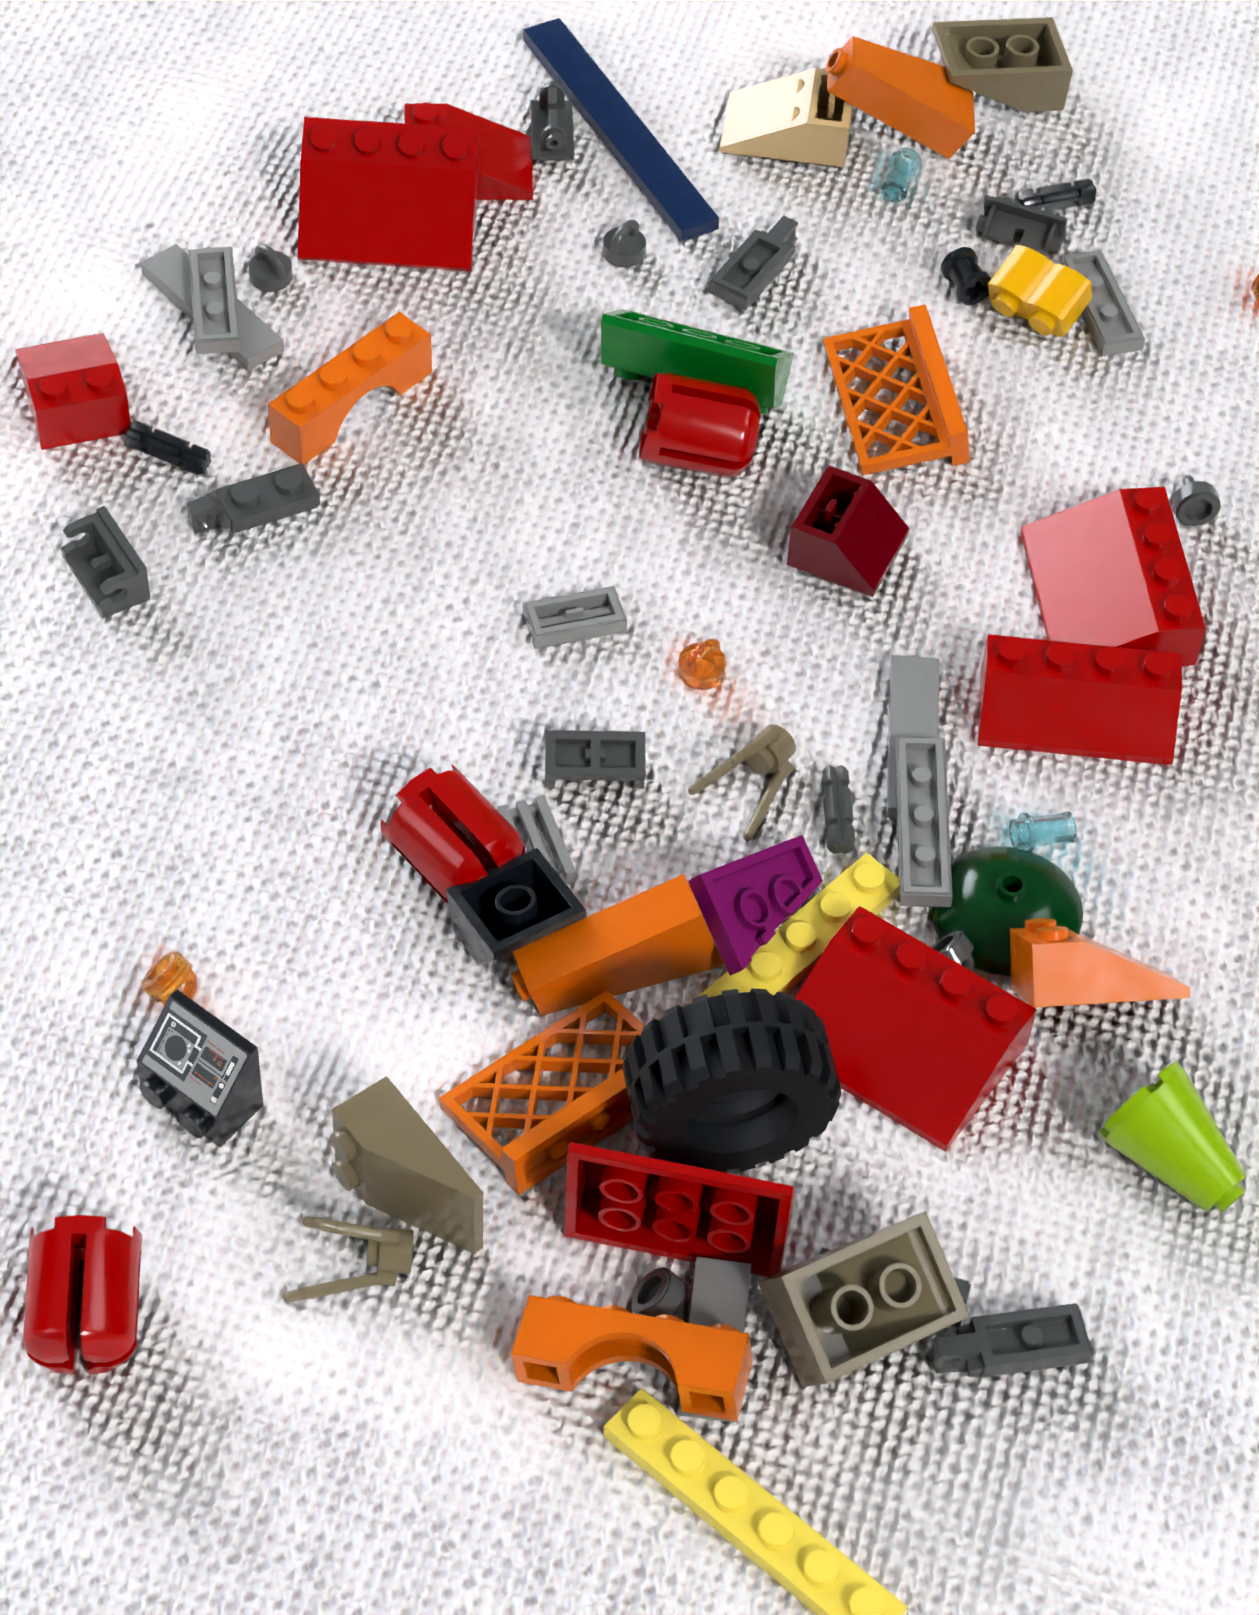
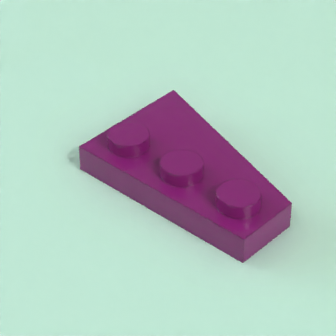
(753, 897)

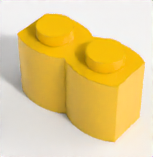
(1039, 291)

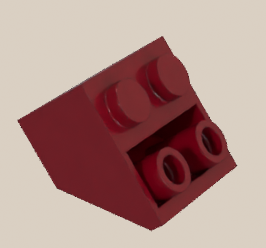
(846, 532)

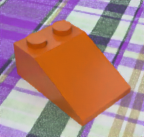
(1067, 969)

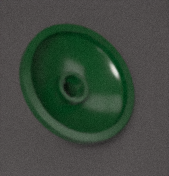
(989, 911)

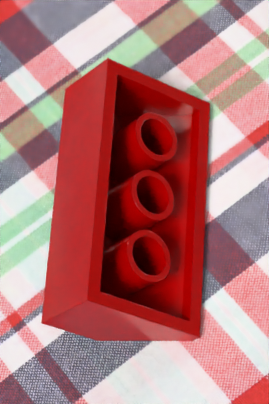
(1079, 699)

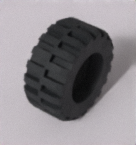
(731, 1080)

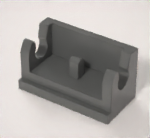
(105, 563)
(595, 756)

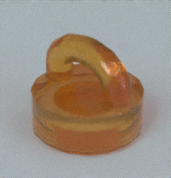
(702, 665)
(169, 975)

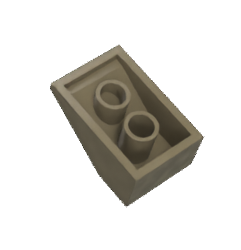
(1007, 60)
(404, 1167)
(864, 1300)

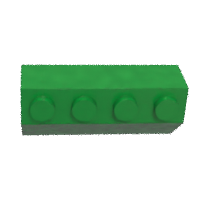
(654, 345)

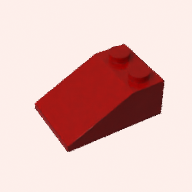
(505, 153)
(74, 390)

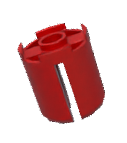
(700, 425)
(450, 830)
(109, 1298)

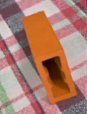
(903, 93)
(618, 950)

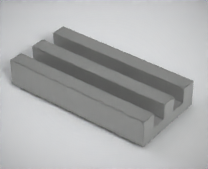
(577, 623)
(541, 809)

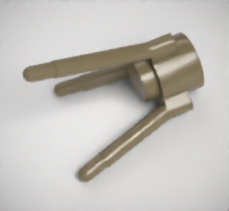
(764, 754)
(387, 1250)

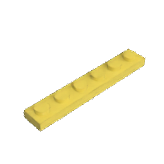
(806, 934)
(745, 1512)

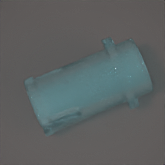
(904, 166)
(1042, 830)

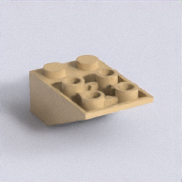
(789, 121)

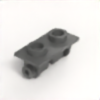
(552, 124)
(1041, 228)

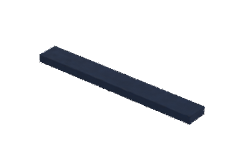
(621, 130)

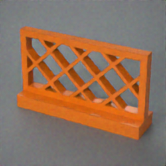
(935, 392)
(589, 1111)

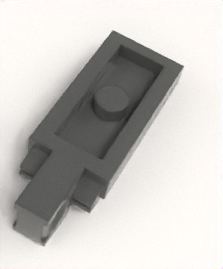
(755, 264)
(255, 501)
(1015, 1342)

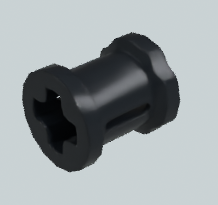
(963, 270)

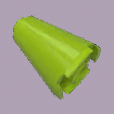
(1177, 1141)

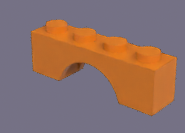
(312, 411)
(568, 1340)

